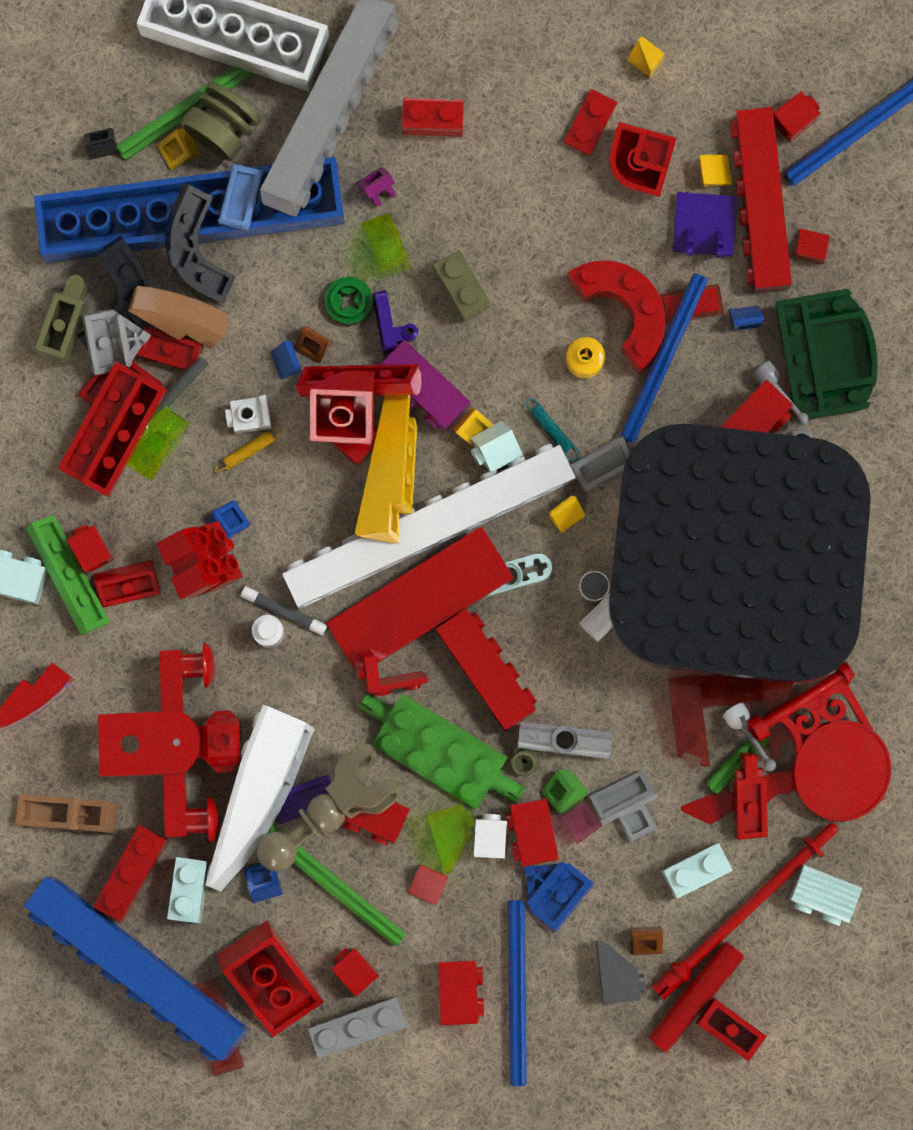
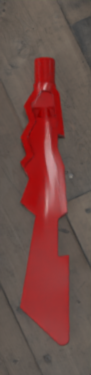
(716, 806)

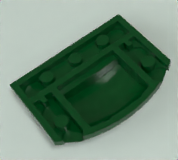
(827, 353)

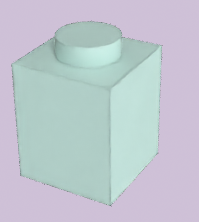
(495, 447)

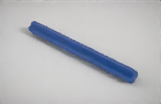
(850, 134)
(663, 357)
(517, 992)

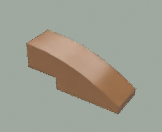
(179, 315)
(66, 813)

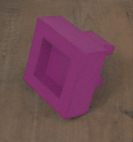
(375, 183)

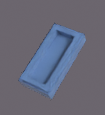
(240, 197)

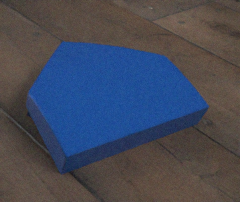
(555, 891)

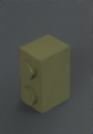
(461, 286)

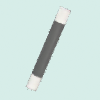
(283, 611)

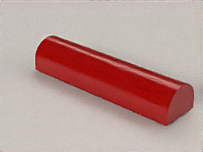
(389, 379)
(696, 997)

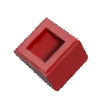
(811, 246)
(428, 884)

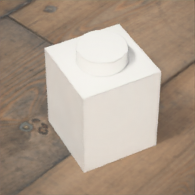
(490, 837)

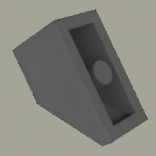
(618, 976)

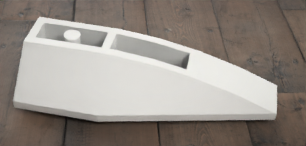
(260, 789)

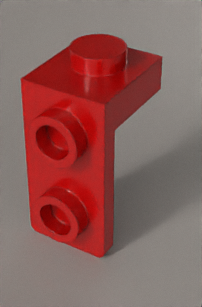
(368, 672)

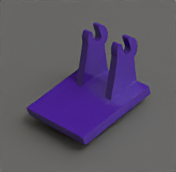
(705, 224)

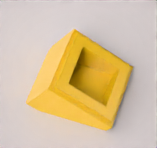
(178, 148)
(714, 170)
(567, 514)

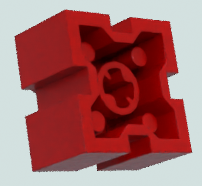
(200, 560)

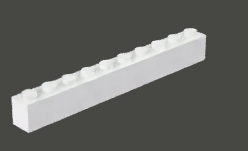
(431, 525)

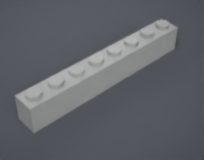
(328, 106)

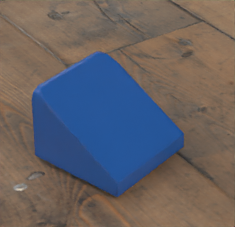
(746, 318)
(286, 360)
(230, 518)
(262, 883)

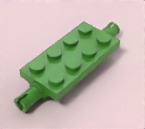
(439, 750)

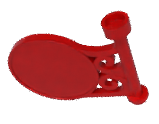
(838, 765)

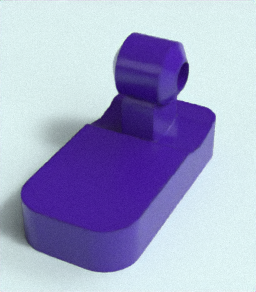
(388, 334)

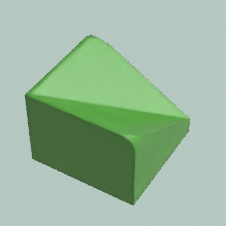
(564, 791)

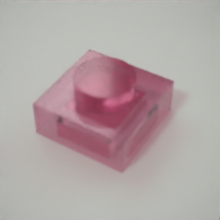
(580, 822)

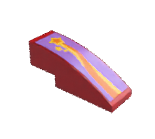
(31, 699)

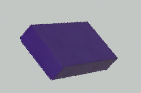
(300, 797)

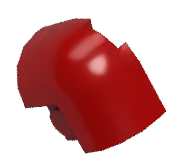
(641, 158)

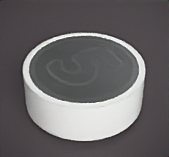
(594, 586)

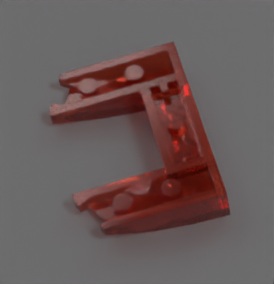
(694, 693)

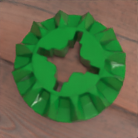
(348, 286)

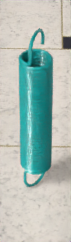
(552, 429)

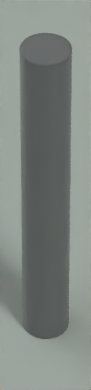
(182, 383)

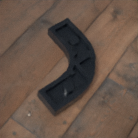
(184, 250)
(126, 275)

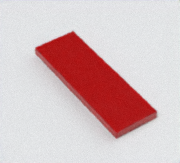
(422, 598)

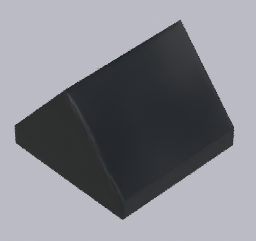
(100, 143)

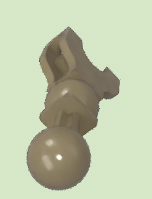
(327, 812)

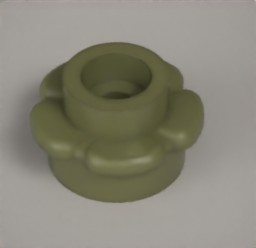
(521, 767)

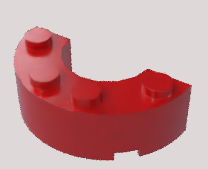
(636, 294)

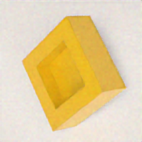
(471, 424)

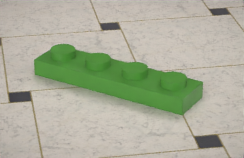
(67, 575)

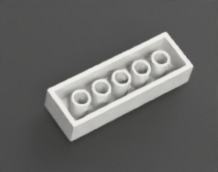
(241, 36)

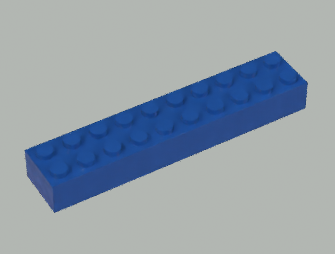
(88, 219)

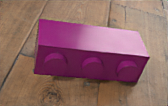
(437, 395)

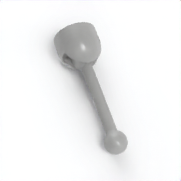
(769, 372)

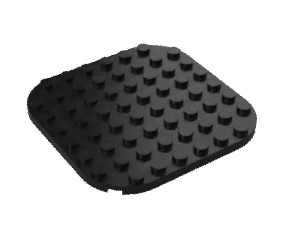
(740, 553)

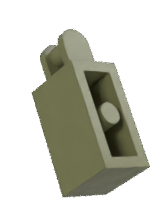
(63, 322)

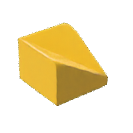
(646, 56)

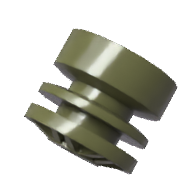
(217, 125)

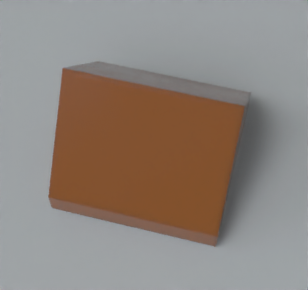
(312, 344)
(646, 940)

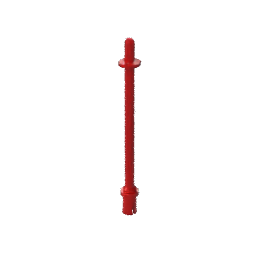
(682, 969)

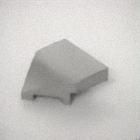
(111, 340)

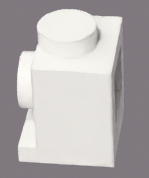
(259, 421)

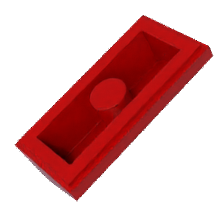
(127, 583)

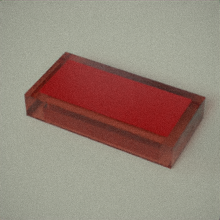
(709, 304)

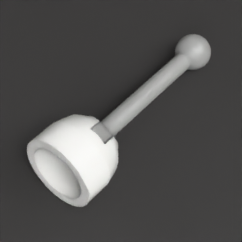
(736, 719)

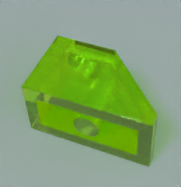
(386, 245)
(158, 442)
(450, 833)

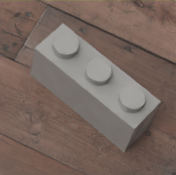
(357, 1027)

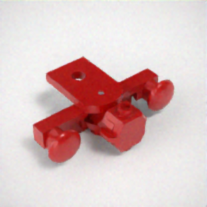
(173, 743)

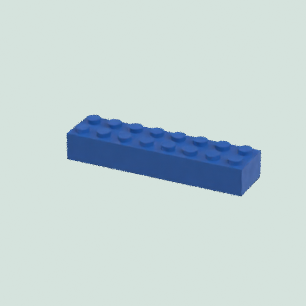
(137, 968)

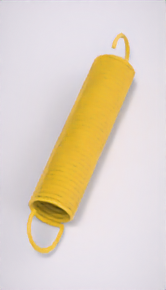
(248, 450)

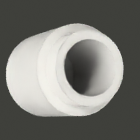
(268, 631)

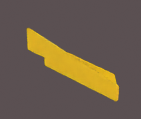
(390, 473)

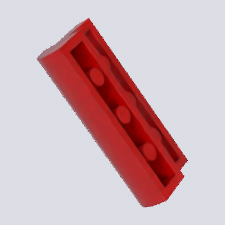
(112, 429)

